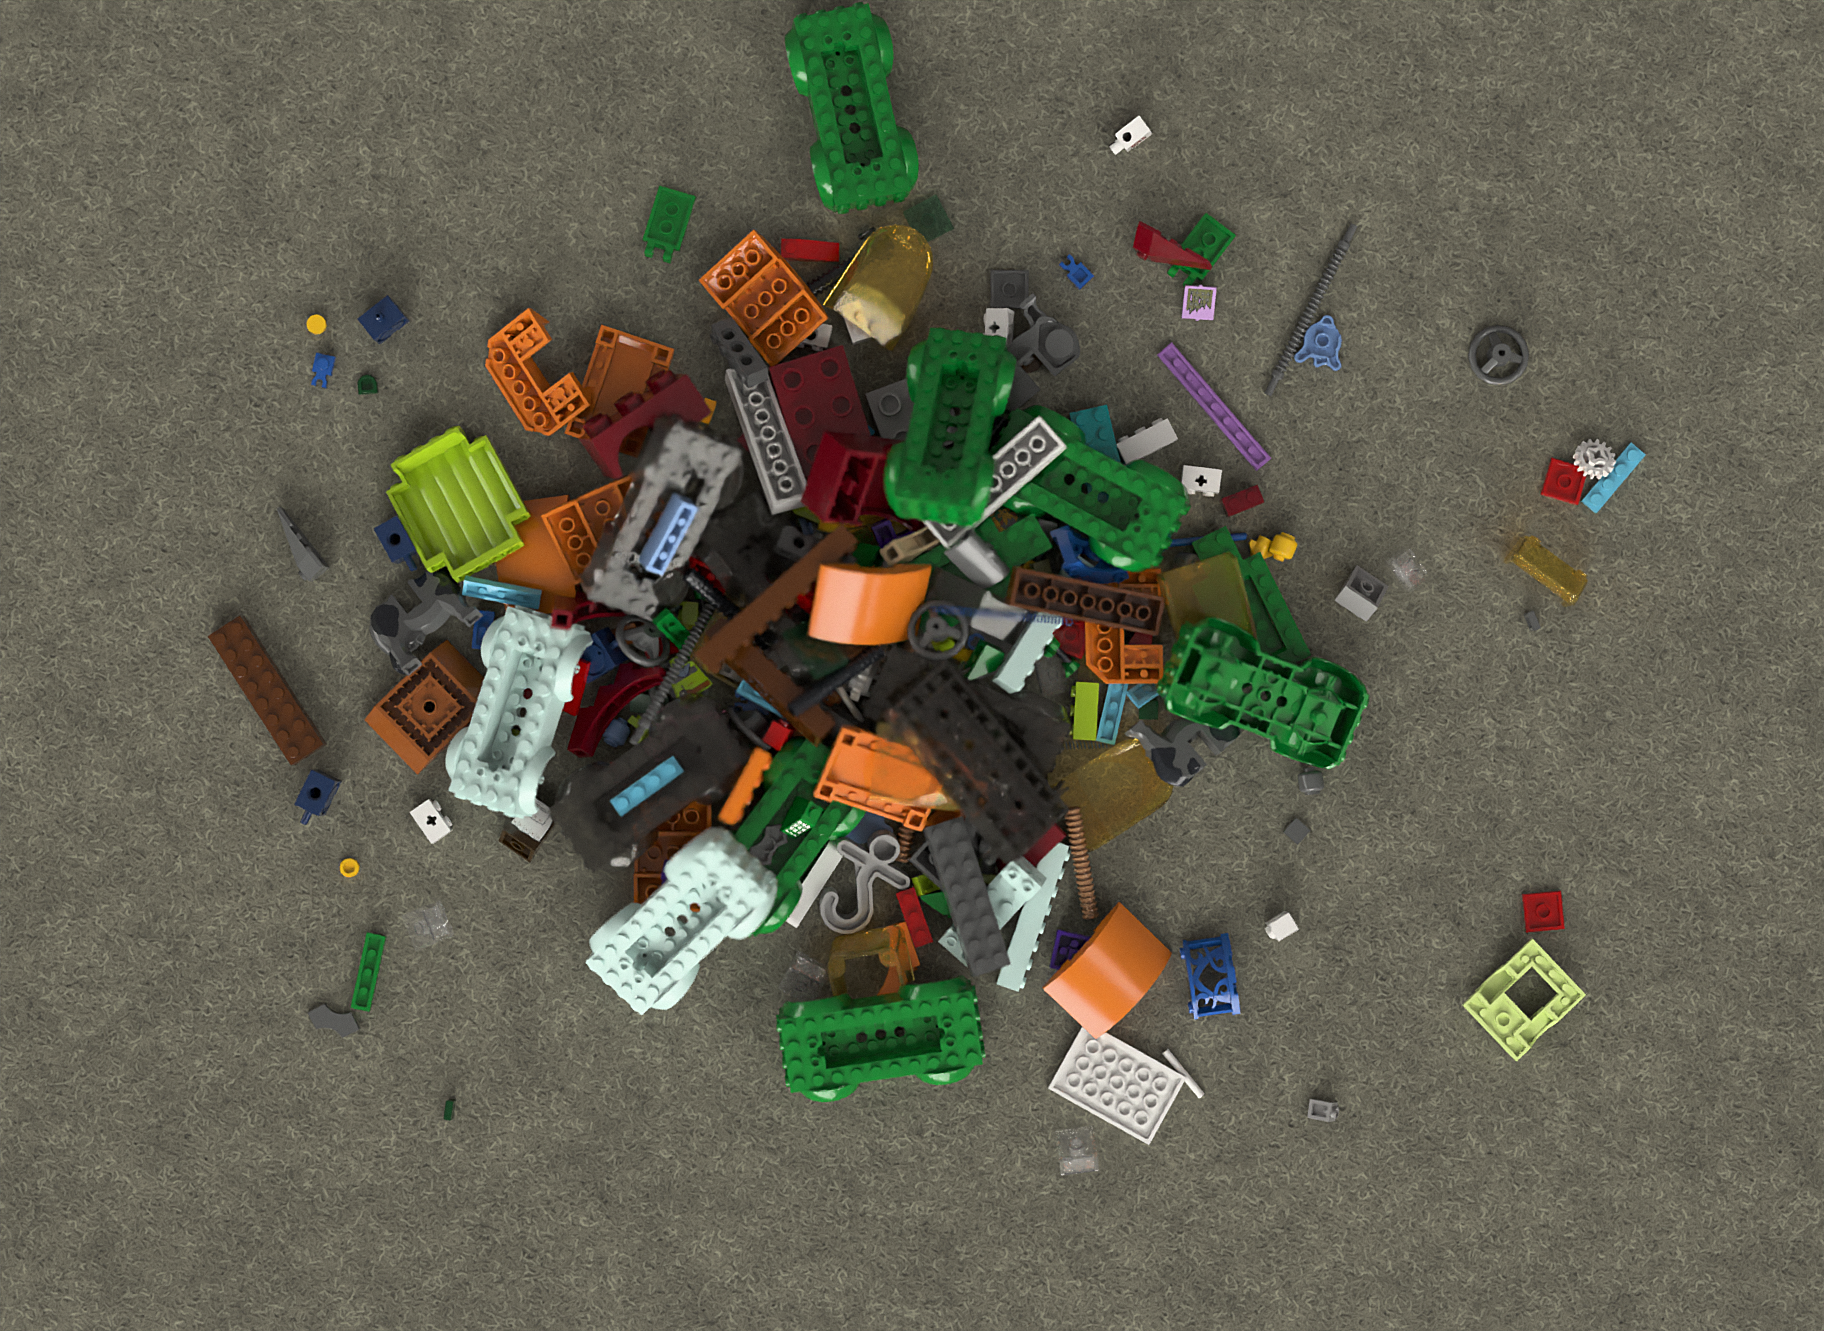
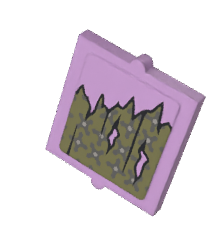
(1199, 302)

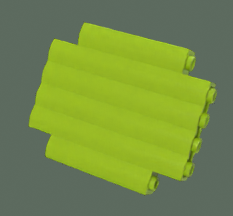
(458, 503)

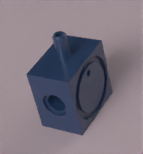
(383, 319)
(398, 552)
(603, 654)
(310, 801)

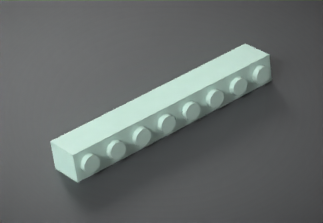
(1028, 649)
(1031, 920)

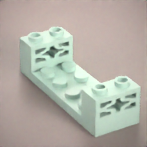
(1007, 894)

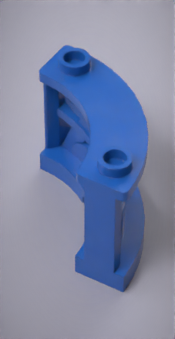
(1072, 546)
(1224, 953)

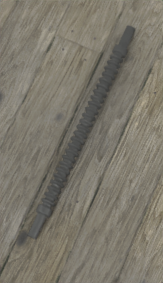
(1308, 314)
(644, 723)

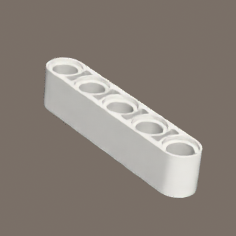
(815, 881)

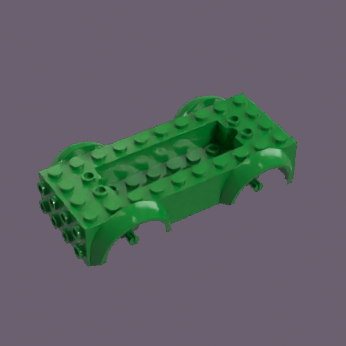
(852, 51)
(943, 374)
(1141, 504)
(1219, 657)
(790, 775)
(830, 1063)

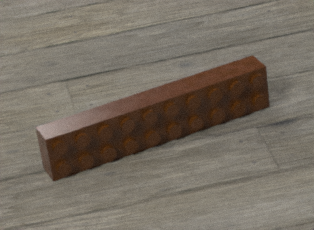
(774, 600)

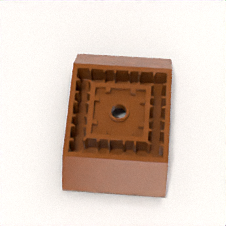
(401, 715)

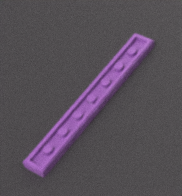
(1214, 406)

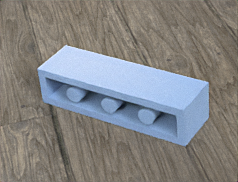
(668, 533)

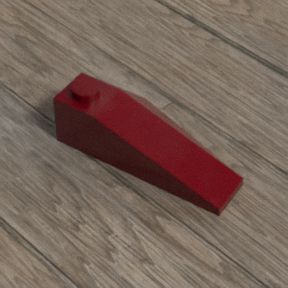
(1155, 247)
(1040, 848)

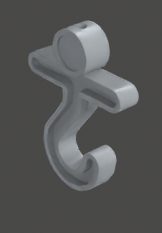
(869, 864)

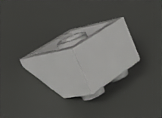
(1361, 593)

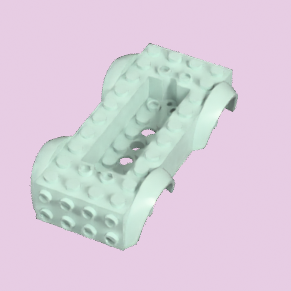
(485, 757)
(658, 969)

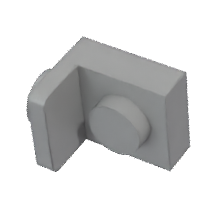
(1323, 1110)

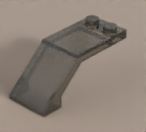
(964, 594)

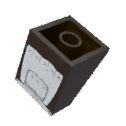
(528, 834)

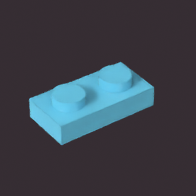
(1142, 694)

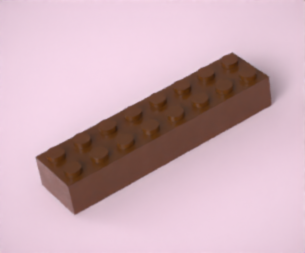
(1085, 601)
(776, 688)
(267, 690)

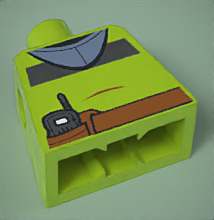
(690, 680)

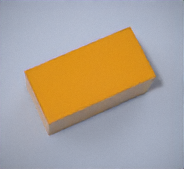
(711, 404)

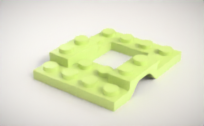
(1504, 1019)

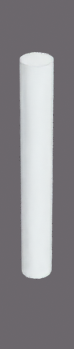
(849, 703)
(1179, 1068)

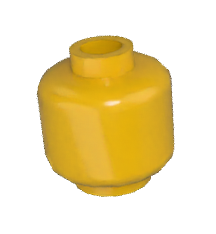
(1283, 546)

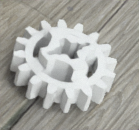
(1594, 459)
(860, 683)

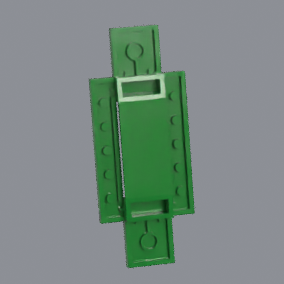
(1014, 546)
(1257, 569)

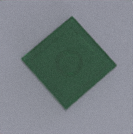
(929, 218)

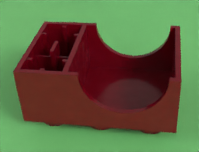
(667, 394)
(816, 398)
(851, 480)

